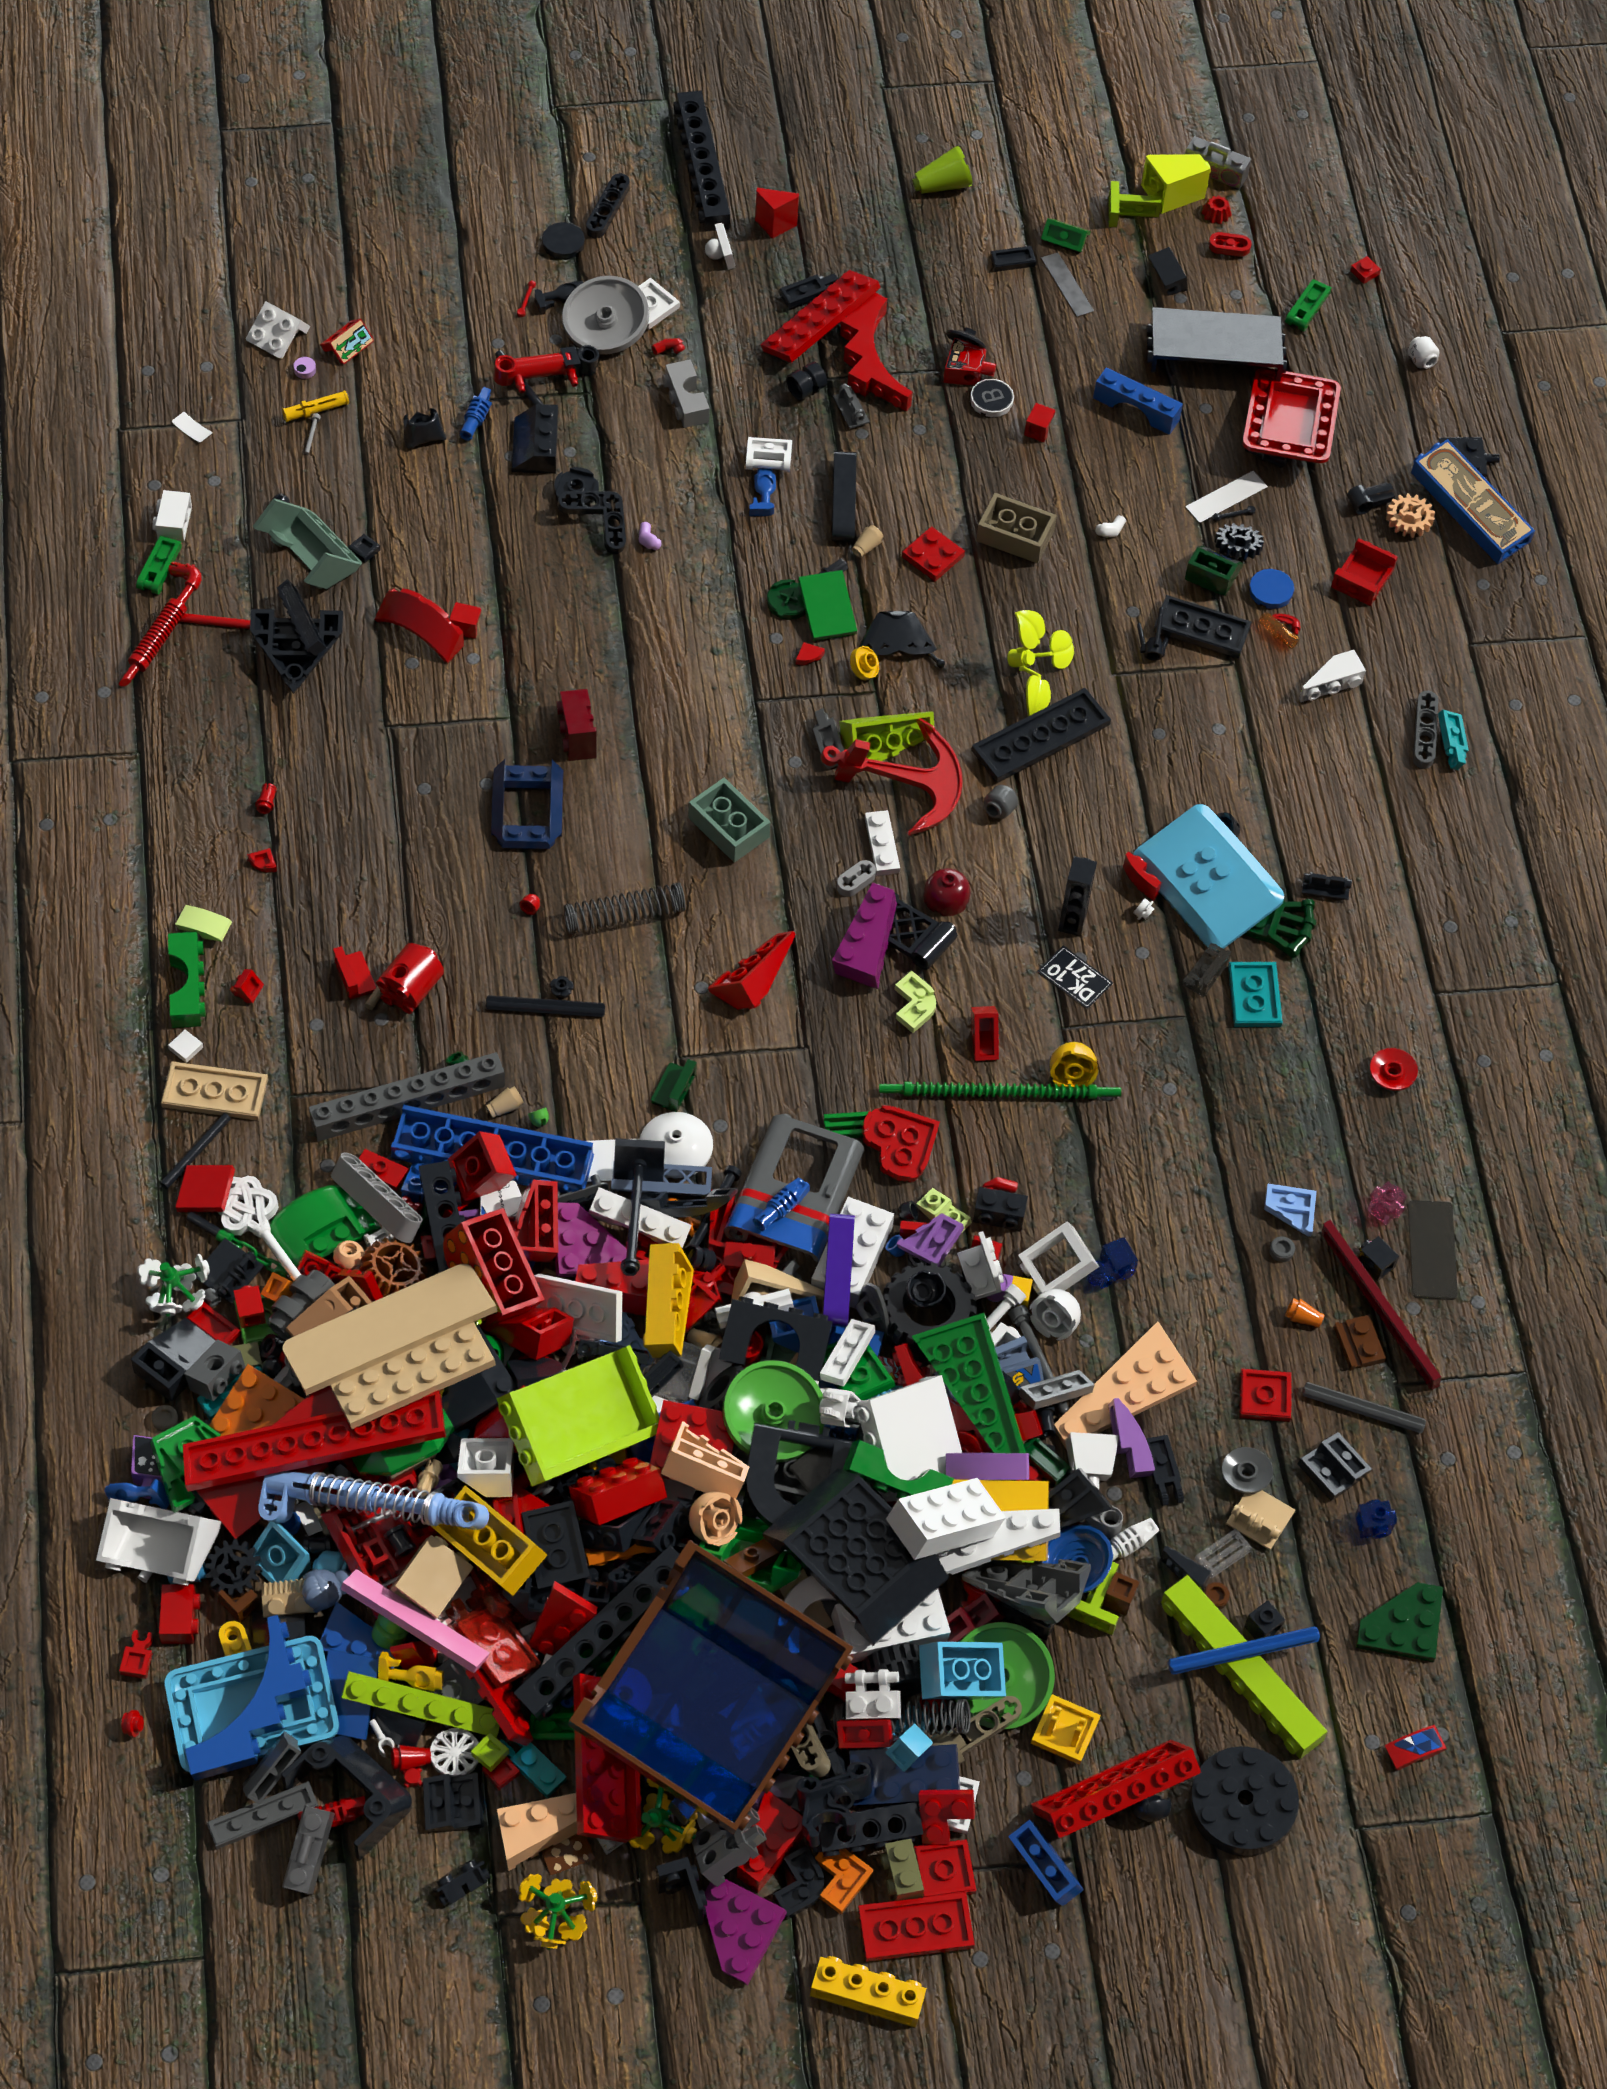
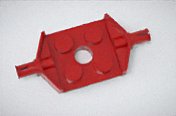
(703, 1294)

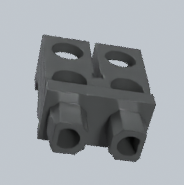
(722, 1851)

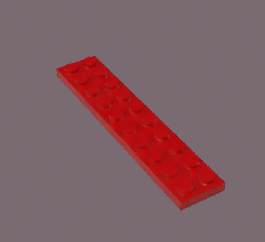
(308, 1443)

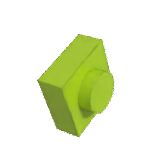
(490, 1752)

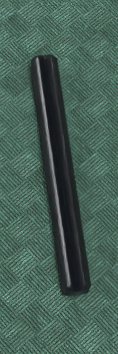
(545, 1006)

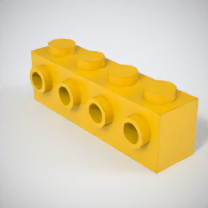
(868, 1991)

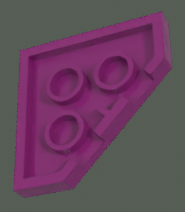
(583, 1241)
(741, 1927)

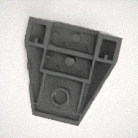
(1034, 1588)

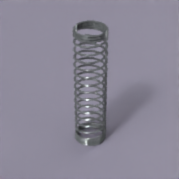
(677, 899)
(960, 1716)

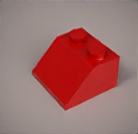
(482, 1166)

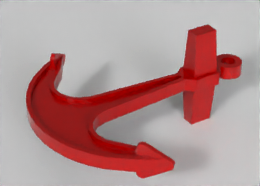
(941, 781)

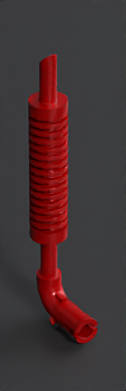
(165, 622)

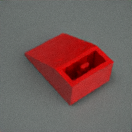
(535, 1331)

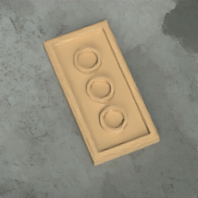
(214, 1090)

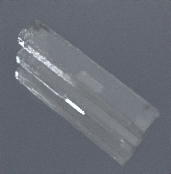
(1229, 1561)

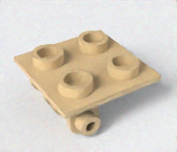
(1260, 1517)

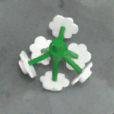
(175, 1277)

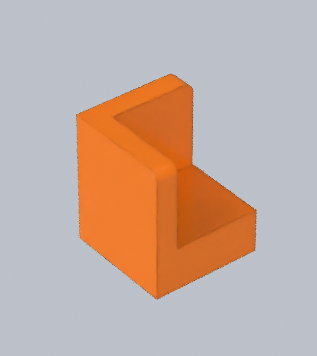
(276, 1287)

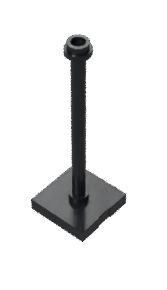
(637, 1162)

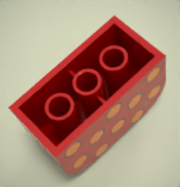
(499, 1262)

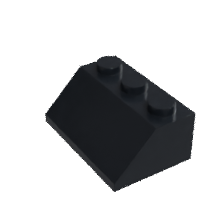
(536, 440)

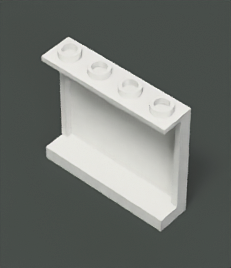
(911, 1428)

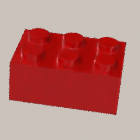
(617, 1491)

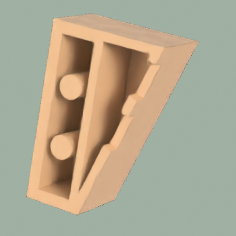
(703, 1466)
(536, 1826)

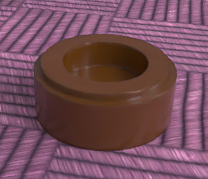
(1218, 1594)

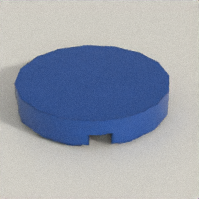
(1271, 588)

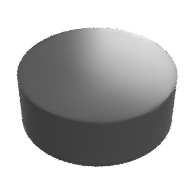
(1282, 1249)

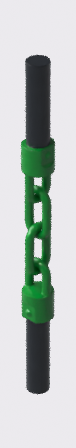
(220, 1234)

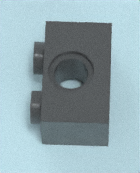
(215, 1370)

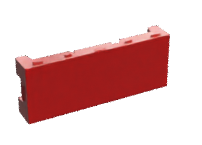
(238, 1501)

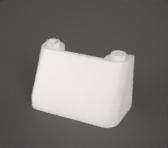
(156, 1540)

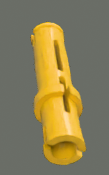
(306, 409)

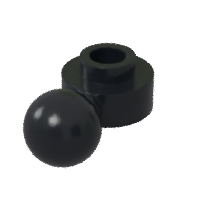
(270, 1350)

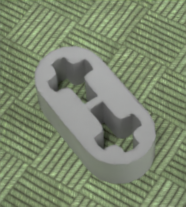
(858, 880)

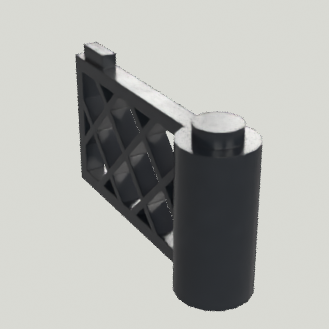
(931, 942)

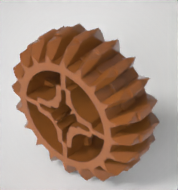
(380, 1260)

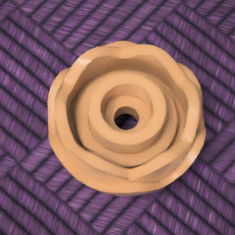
(348, 1261)

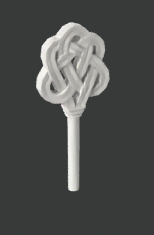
(243, 1216)

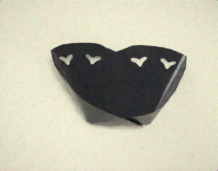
(898, 631)

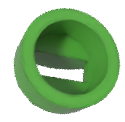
(538, 1117)

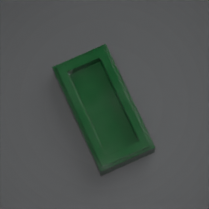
(1046, 1461)

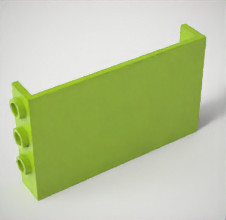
(580, 1415)

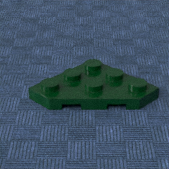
(1405, 1624)

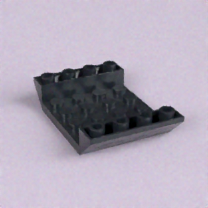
(855, 1554)

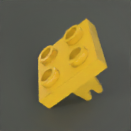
(1065, 1729)

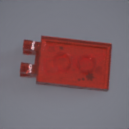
(508, 1651)

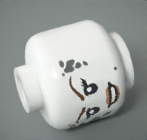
(1423, 352)

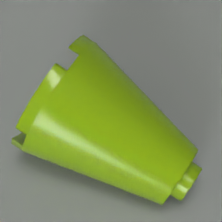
(944, 173)

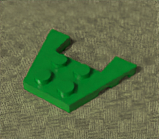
(169, 1458)

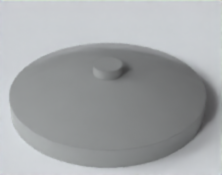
(606, 314)

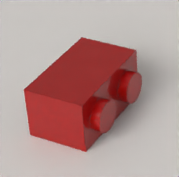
(178, 1614)

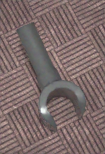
(211, 1297)

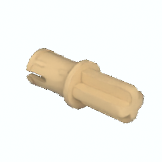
(429, 1477)

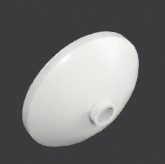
(692, 1147)

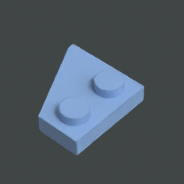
(1292, 1206)

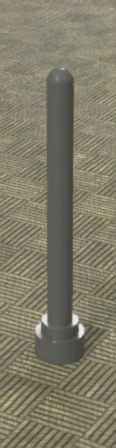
(1020, 1317)

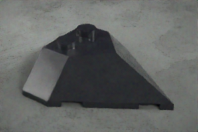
(284, 645)
(531, 1601)

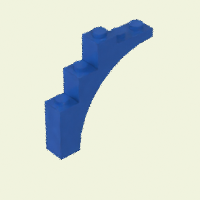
(235, 1744)

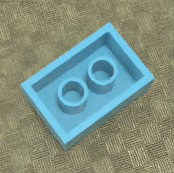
(962, 1670)

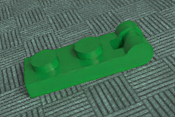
(1308, 304)
(157, 565)

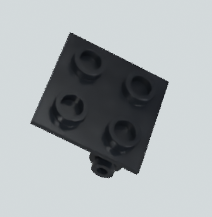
(230, 1269)

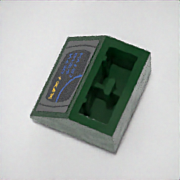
(1212, 570)

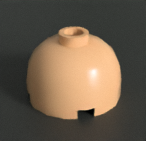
(715, 1517)

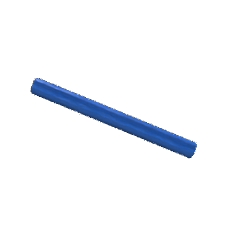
(1243, 1650)

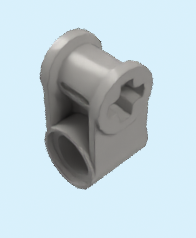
(1099, 1523)

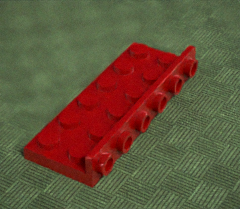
(605, 1786)
(1118, 1787)

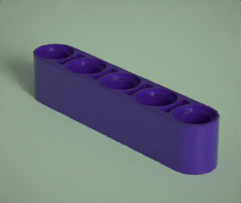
(839, 1268)

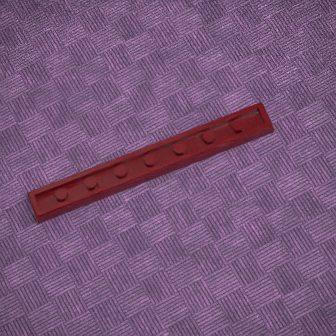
(1381, 1305)

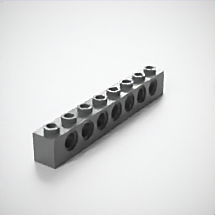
(419, 1091)

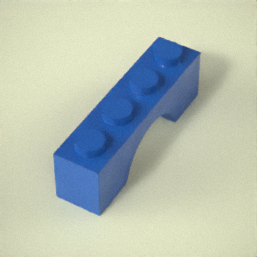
(1160, 409)

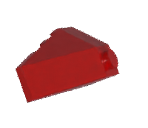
(755, 975)

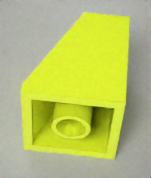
(1175, 179)

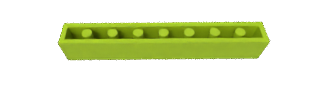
(1248, 1676)

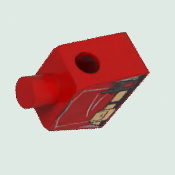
(967, 364)

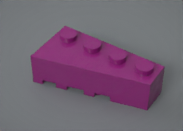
(866, 940)

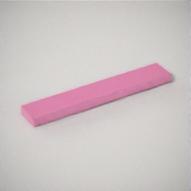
(415, 1621)

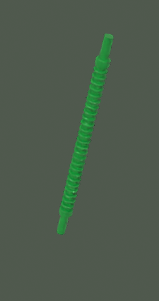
(1091, 1091)

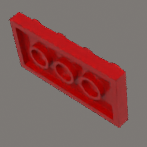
(916, 1927)

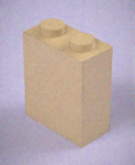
(432, 1576)

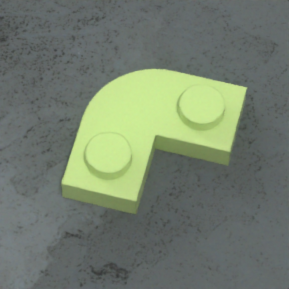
(921, 1001)

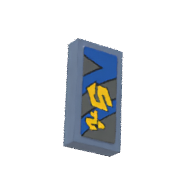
(1025, 1372)

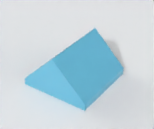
(281, 1554)

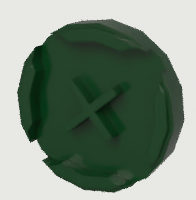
(786, 600)

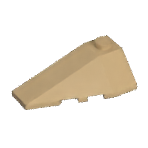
(766, 1280)

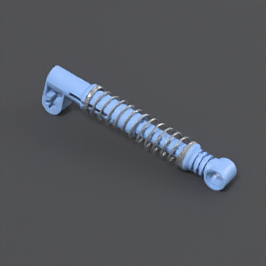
(362, 1496)

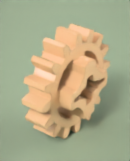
(1410, 515)

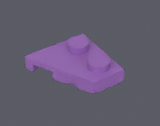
(933, 1240)

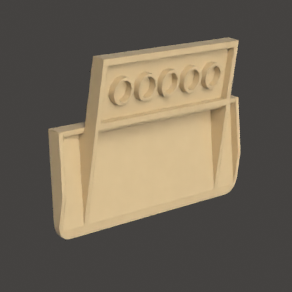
(397, 1346)

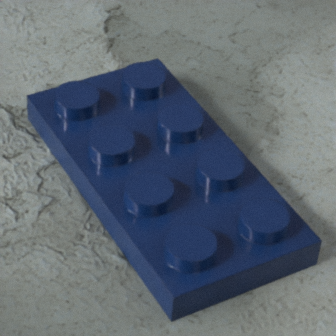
(931, 1771)

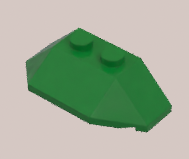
(397, 1459)

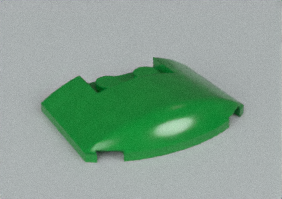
(321, 1222)

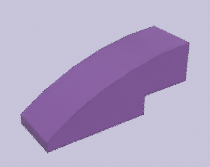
(1130, 1440)
(988, 1466)

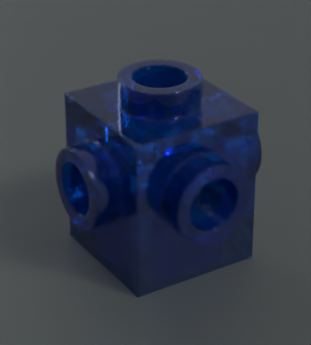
(1375, 1519)

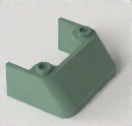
(310, 540)

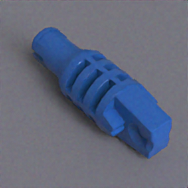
(476, 413)
(782, 1203)

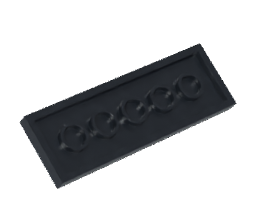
(1041, 735)

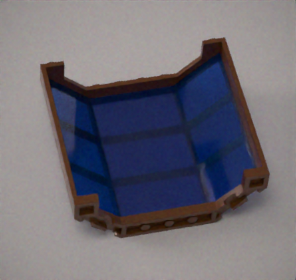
(713, 1688)

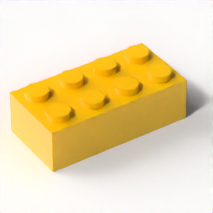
(496, 1548)

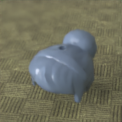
(323, 1588)

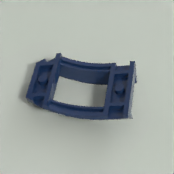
(527, 777)

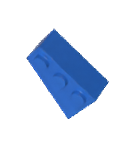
(351, 1635)

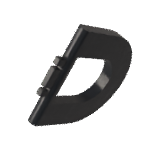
(762, 1461)

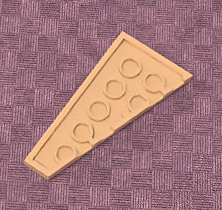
(1140, 1379)

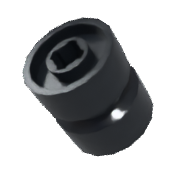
(804, 382)

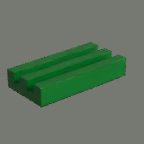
(845, 1121)

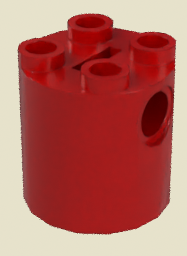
(410, 977)

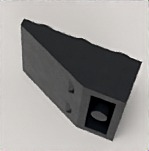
(169, 1356)

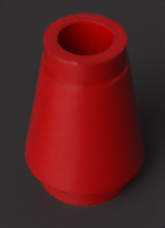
(409, 1757)

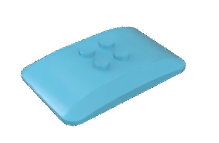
(1210, 877)
(215, 1692)

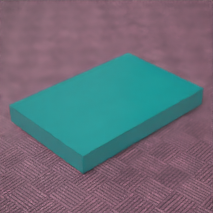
(1255, 994)

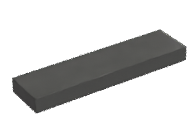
(261, 1816)

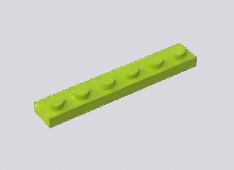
(419, 1703)

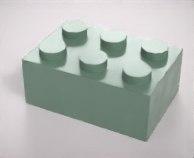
(729, 819)

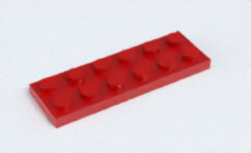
(820, 316)

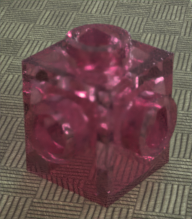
(1387, 1202)

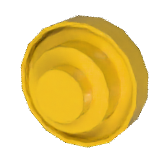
(864, 663)

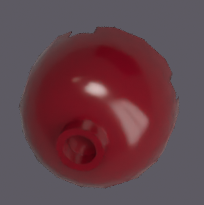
(947, 892)

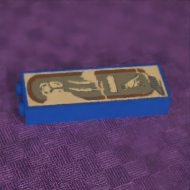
(1472, 501)

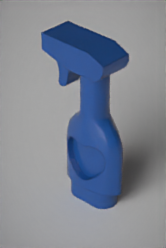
(765, 485)
(132, 1493)

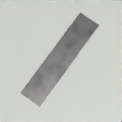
(1067, 284)

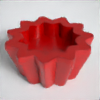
(1217, 210)

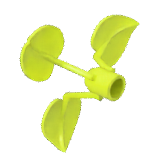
(1031, 629)

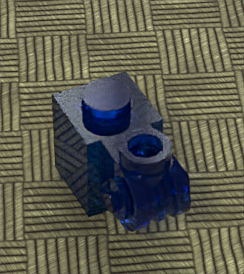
(1116, 1263)

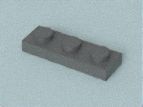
(1056, 1389)

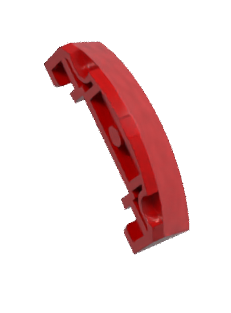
(423, 619)

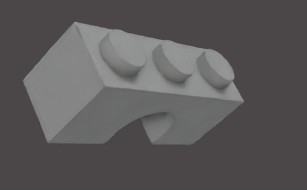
(690, 408)

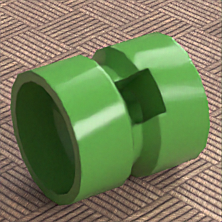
(387, 1633)

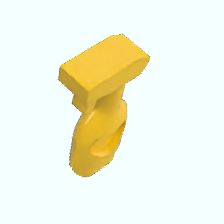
(417, 1676)

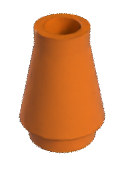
(1303, 1313)

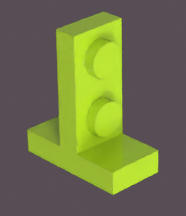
(1131, 205)
(1091, 1612)

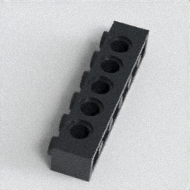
(430, 1177)

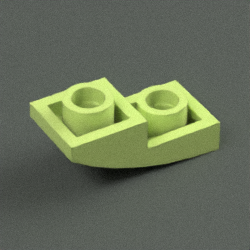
(206, 923)
(936, 1203)

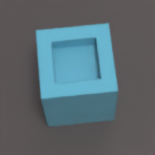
(909, 1747)

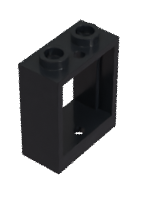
(614, 1534)

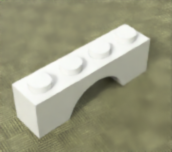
(653, 1224)

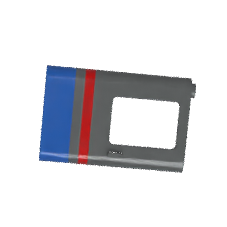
(808, 1223)

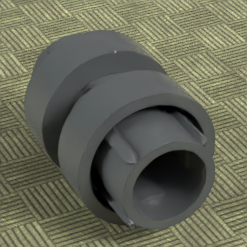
(287, 1309)

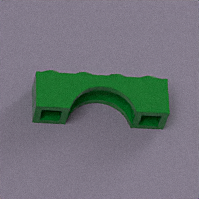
(186, 1003)
(870, 1465)

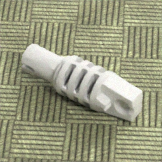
(1133, 1538)

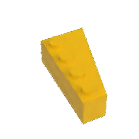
(667, 1299)

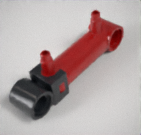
(566, 363)

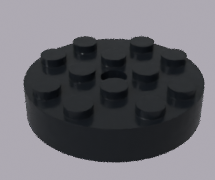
(1259, 1780)

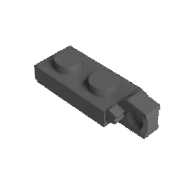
(827, 733)

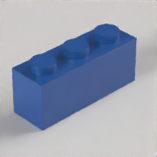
(1046, 1863)

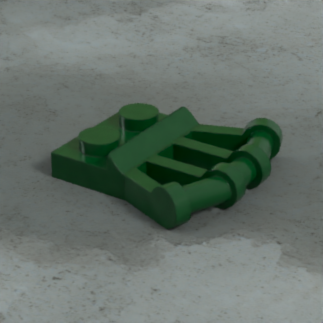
(1269, 926)

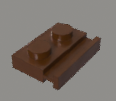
(1359, 1342)

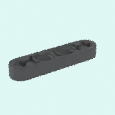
(1425, 729)

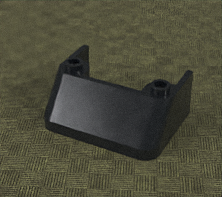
(388, 1799)

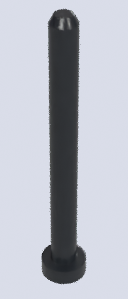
(731, 1174)

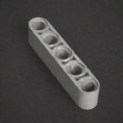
(376, 1197)

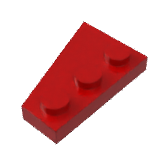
(560, 1619)
(506, 1708)

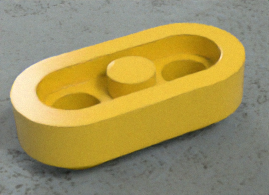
(235, 1646)

